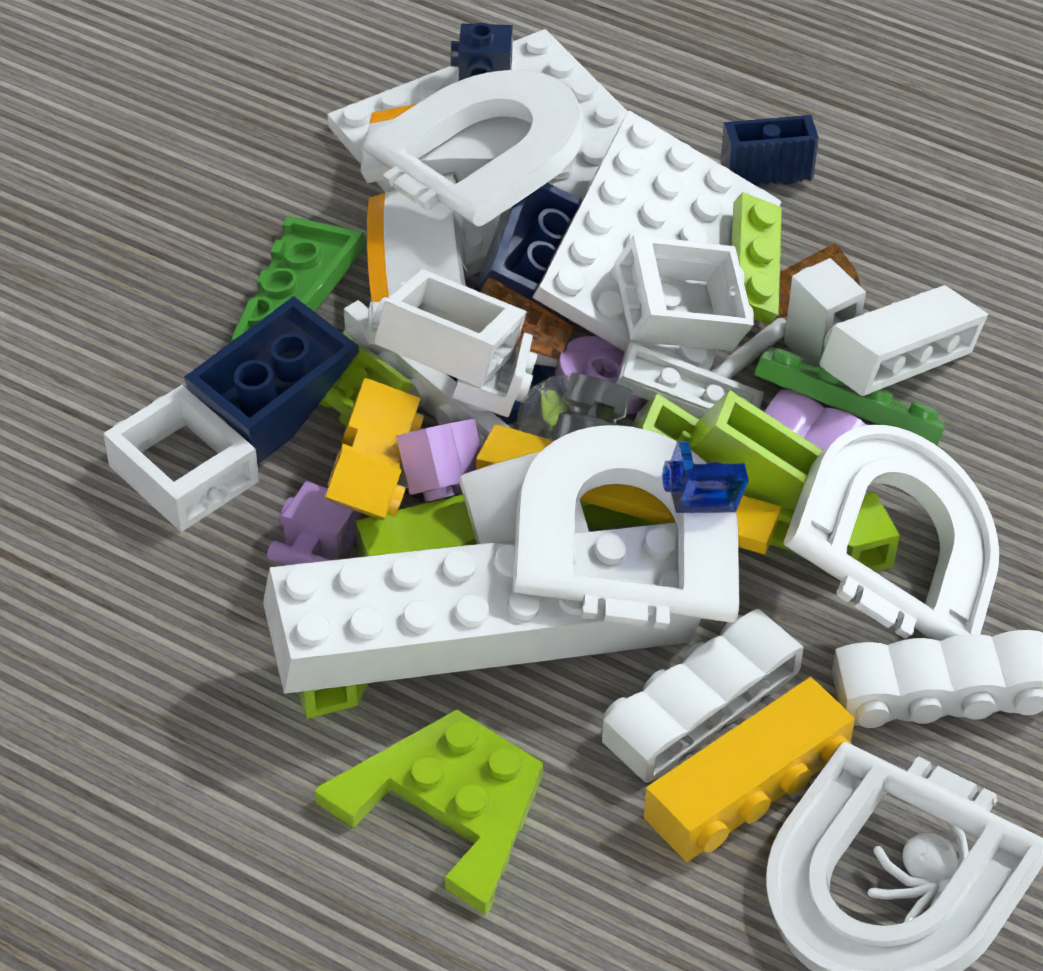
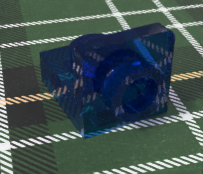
(702, 487)

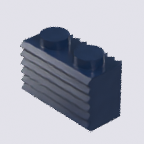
(771, 149)

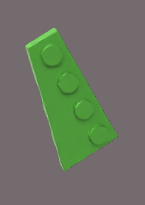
(303, 265)
(878, 407)

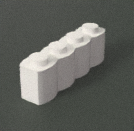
(935, 678)
(700, 696)

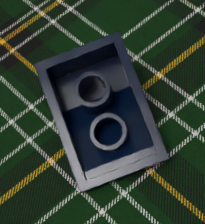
(273, 375)

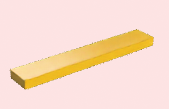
(755, 518)

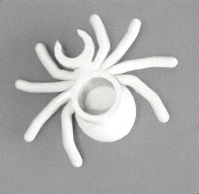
(930, 867)

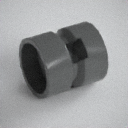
(583, 393)

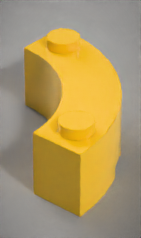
(369, 468)

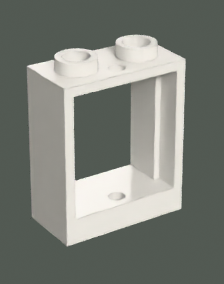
(643, 299)
(449, 327)
(188, 497)

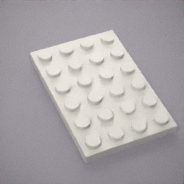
(648, 189)

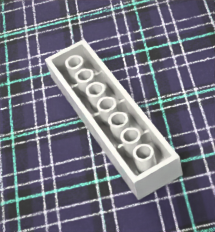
(455, 610)

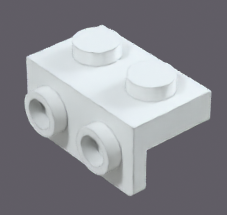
(505, 386)

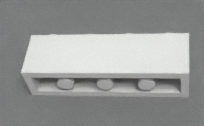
(902, 339)

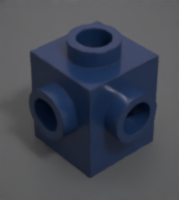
(482, 49)

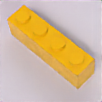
(747, 770)

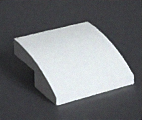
(493, 498)

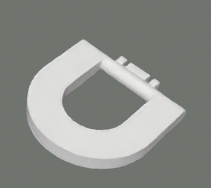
(507, 179)
(960, 514)
(547, 532)
(960, 920)

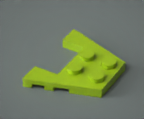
(460, 779)

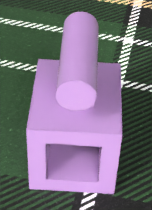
(314, 529)

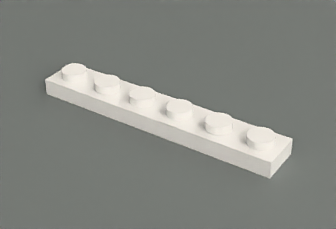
(429, 384)

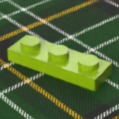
(758, 248)

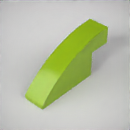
(739, 434)

